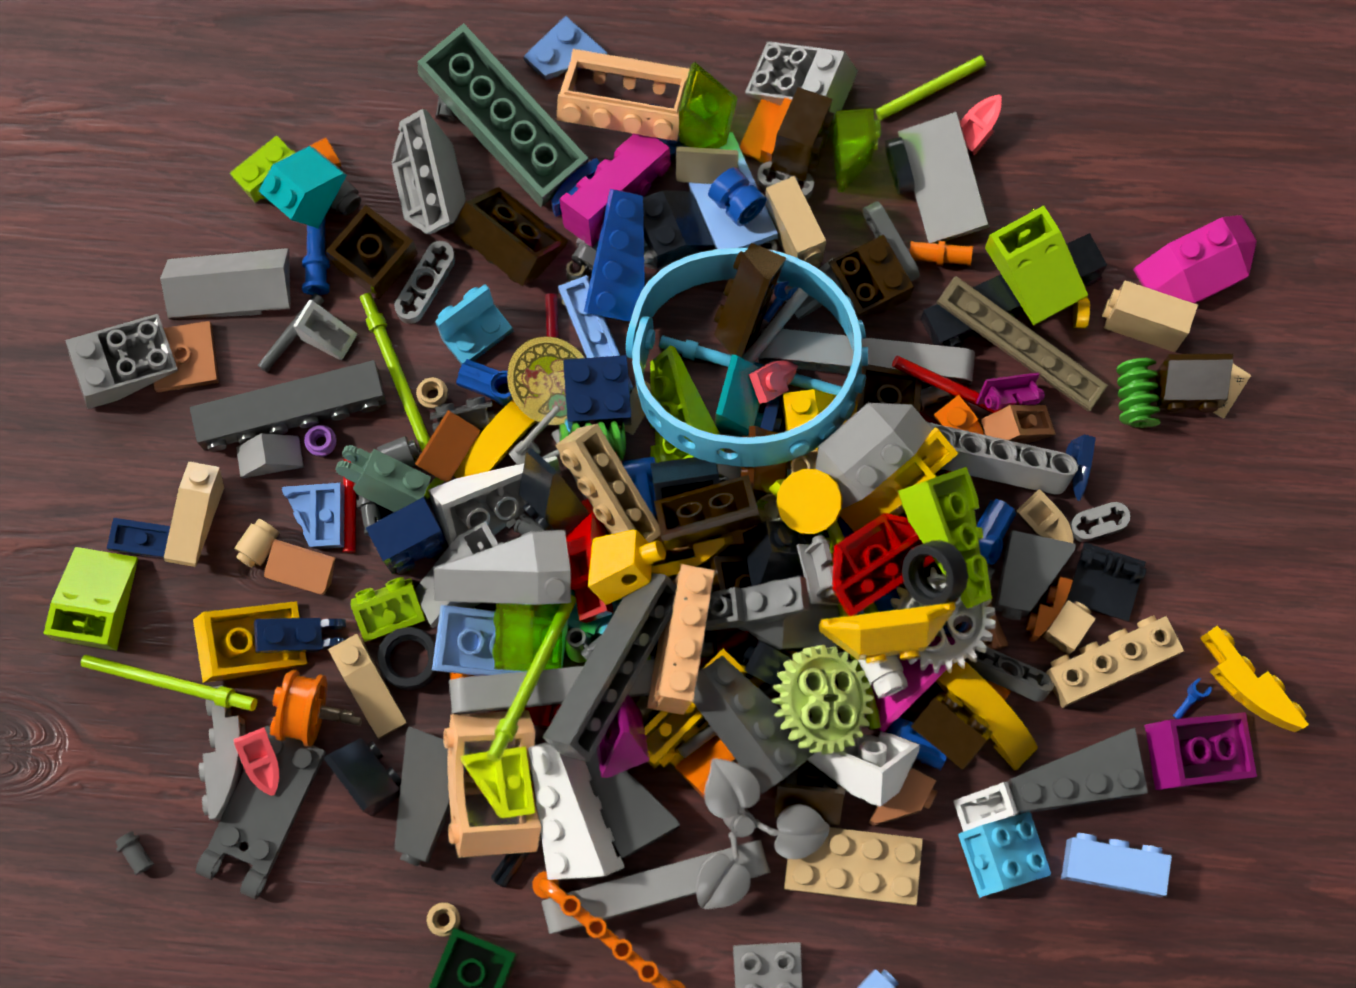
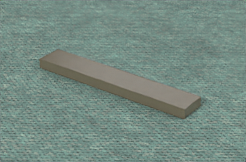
(1022, 343)

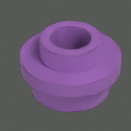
(316, 432)

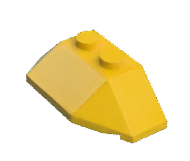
(888, 632)

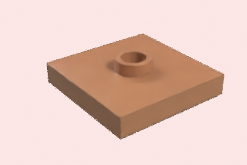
(194, 357)

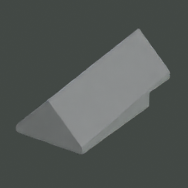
(227, 284)

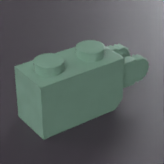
(382, 478)

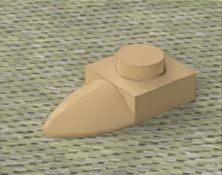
(1045, 518)

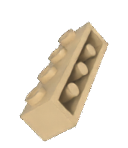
(606, 483)
(1113, 661)

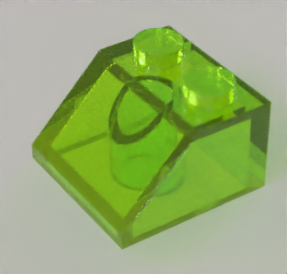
(705, 110)
(854, 140)
(520, 634)

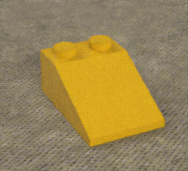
(228, 642)

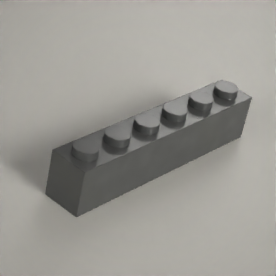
(288, 406)
(612, 669)

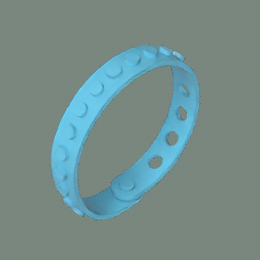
(749, 451)

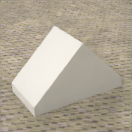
(324, 330)
(985, 806)

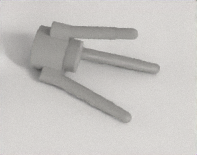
(519, 451)

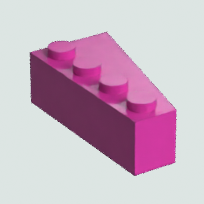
(632, 171)

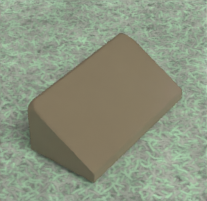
(703, 164)

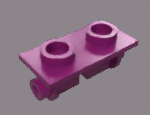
(1004, 391)

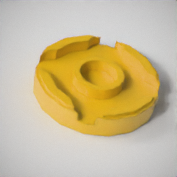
(809, 501)

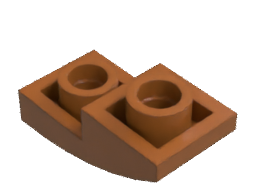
(1044, 615)

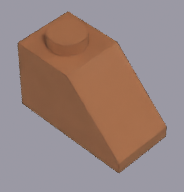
(1019, 423)
(910, 800)

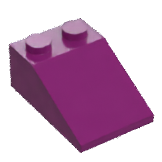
(1200, 750)

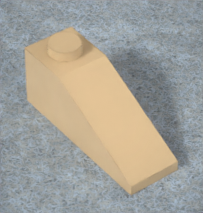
(193, 513)
(367, 685)

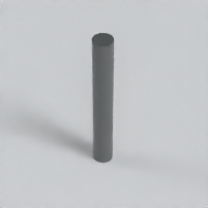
(284, 340)

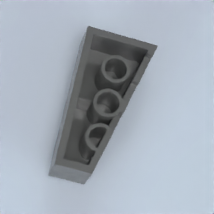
(747, 723)
(1089, 776)

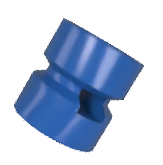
(733, 192)

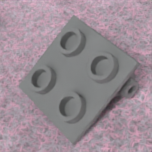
(768, 965)

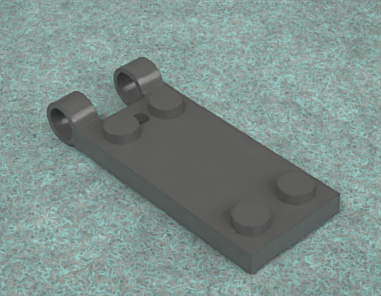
(263, 818)

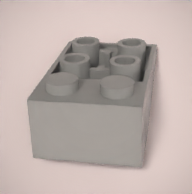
(793, 66)
(120, 359)
(470, 542)

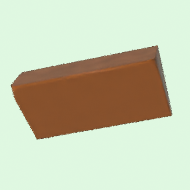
(448, 447)

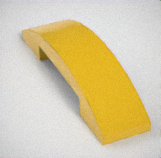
(495, 441)
(703, 552)
(980, 698)

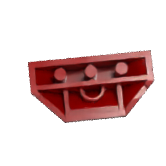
(872, 561)

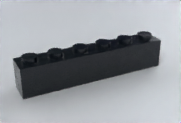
(949, 331)

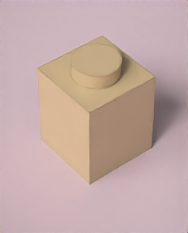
(1069, 626)

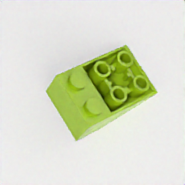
(1036, 265)
(92, 599)

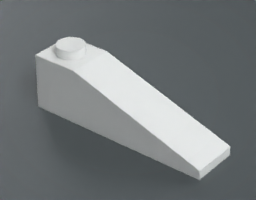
(481, 498)
(870, 768)

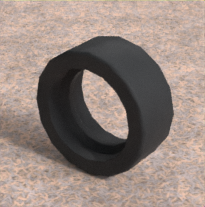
(952, 563)
(388, 646)

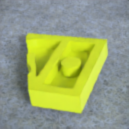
(504, 782)

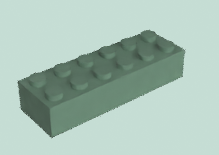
(501, 114)

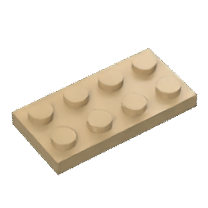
(860, 867)

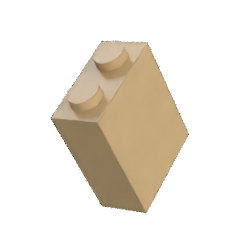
(795, 222)
(1149, 316)

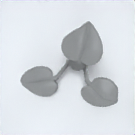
(727, 795)

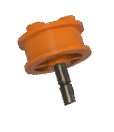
(303, 707)

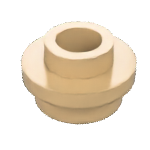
(432, 384)
(435, 912)

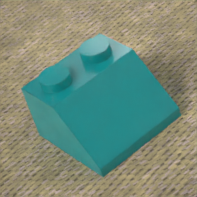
(303, 186)
(738, 402)

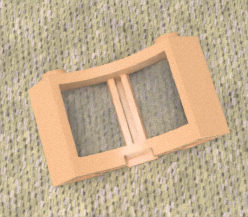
(475, 824)

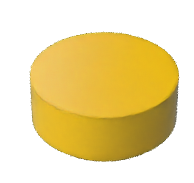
(1081, 313)

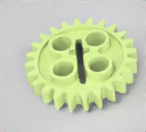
(823, 699)

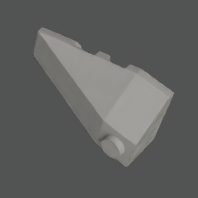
(514, 572)

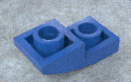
(570, 184)

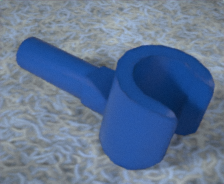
(781, 296)
(1193, 696)

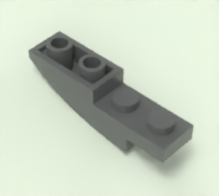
(757, 604)

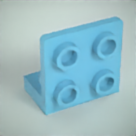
(472, 325)
(1004, 854)

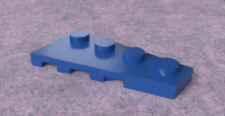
(619, 259)

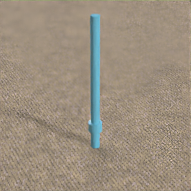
(692, 350)

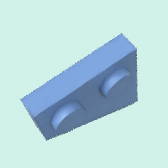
(554, 51)
(319, 512)

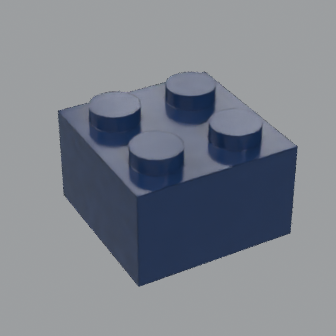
(597, 390)
(407, 537)

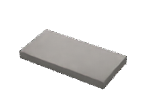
(944, 179)

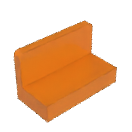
(763, 129)

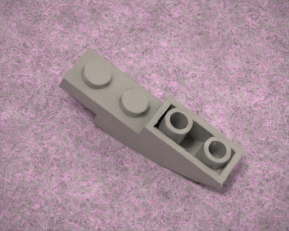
(224, 767)

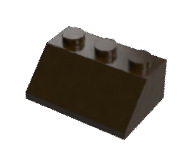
(508, 235)
(747, 298)
(707, 512)

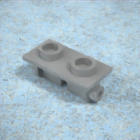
(818, 571)

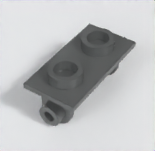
(474, 412)

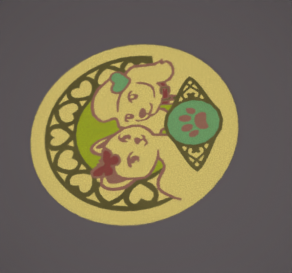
(538, 379)

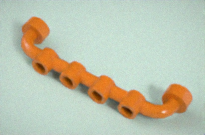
(597, 928)

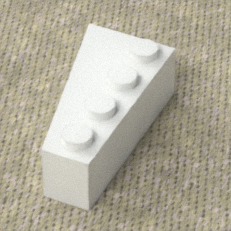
(570, 817)

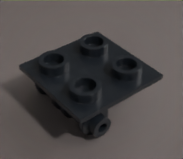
(1106, 581)

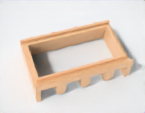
(617, 113)
(681, 643)

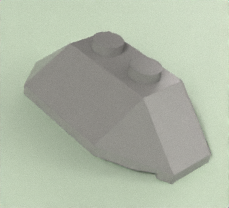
(427, 174)
(871, 447)

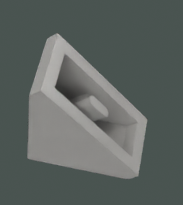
(269, 454)

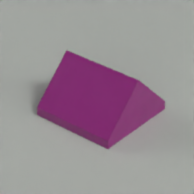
(624, 741)

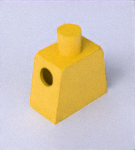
(622, 564)

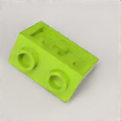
(254, 170)
(386, 608)

